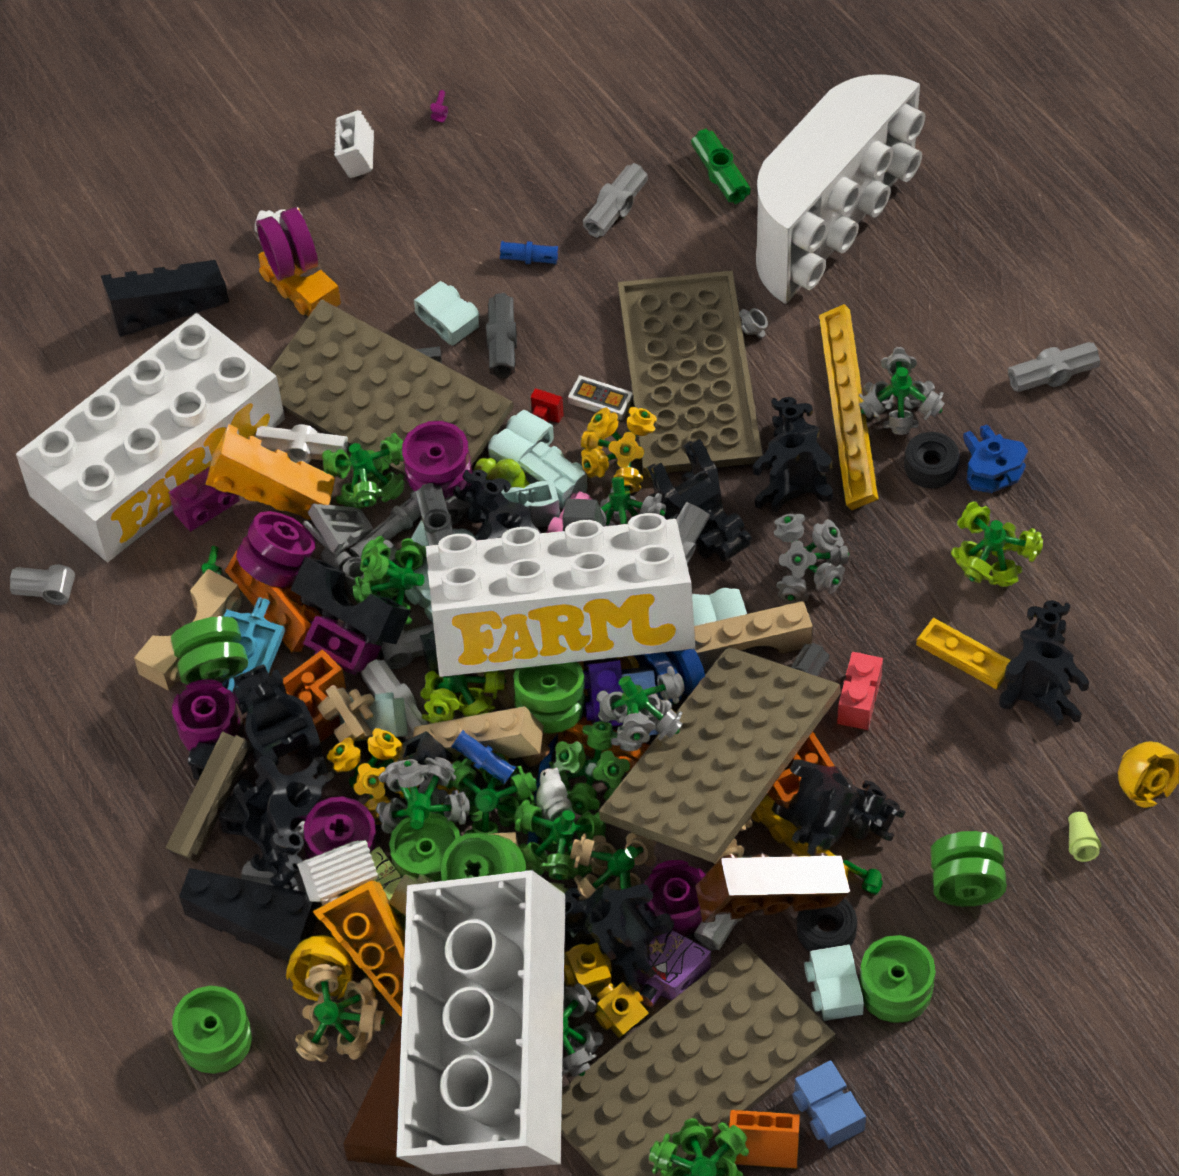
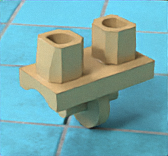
(339, 703)

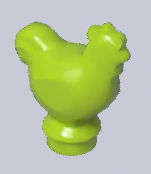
(504, 469)

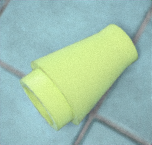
(1082, 838)

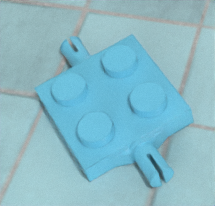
(258, 637)

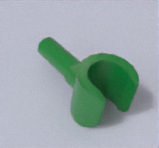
(212, 562)
(872, 878)

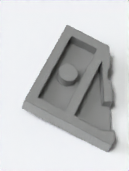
(340, 525)

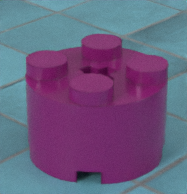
(205, 712)
(676, 894)

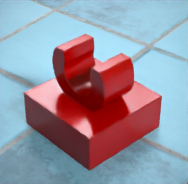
(547, 405)

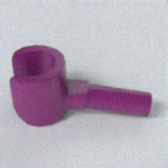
(439, 112)

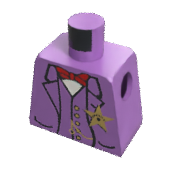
(676, 964)

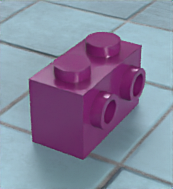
(198, 503)
(341, 644)

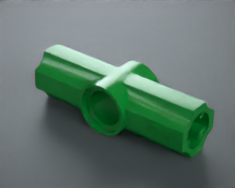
(720, 166)

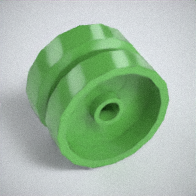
(209, 650)
(551, 694)
(422, 849)
(481, 856)
(968, 868)
(897, 978)
(212, 1029)

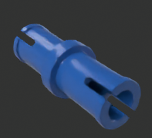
(528, 252)
(483, 757)

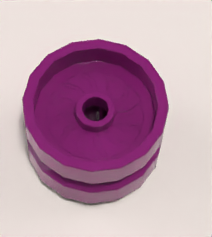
(287, 243)
(436, 455)
(275, 549)
(337, 823)

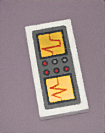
(598, 395)

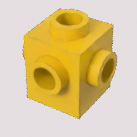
(588, 967)
(610, 1017)

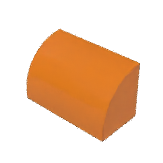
(770, 1138)

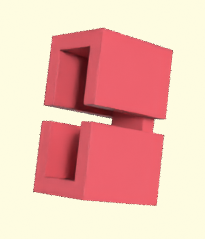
(857, 695)

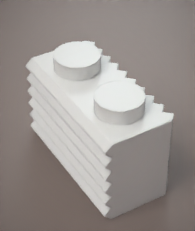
(354, 144)
(337, 871)

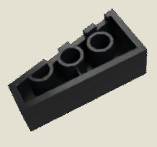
(164, 295)
(250, 911)

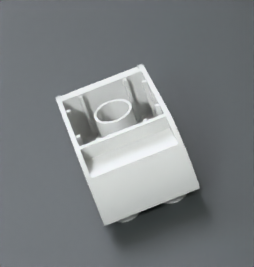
(833, 175)

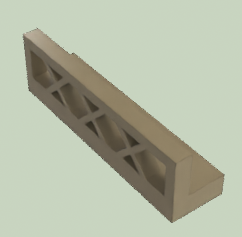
(209, 796)

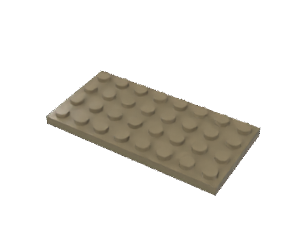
(690, 369)
(372, 385)
(729, 752)
(696, 1058)

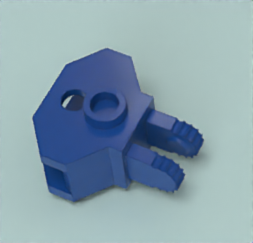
(992, 459)

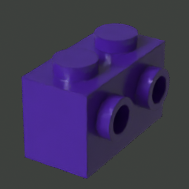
(598, 677)

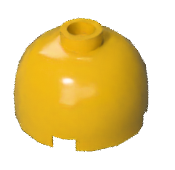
(1148, 772)
(318, 951)

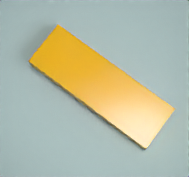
(963, 653)

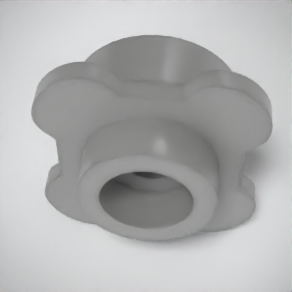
(753, 322)

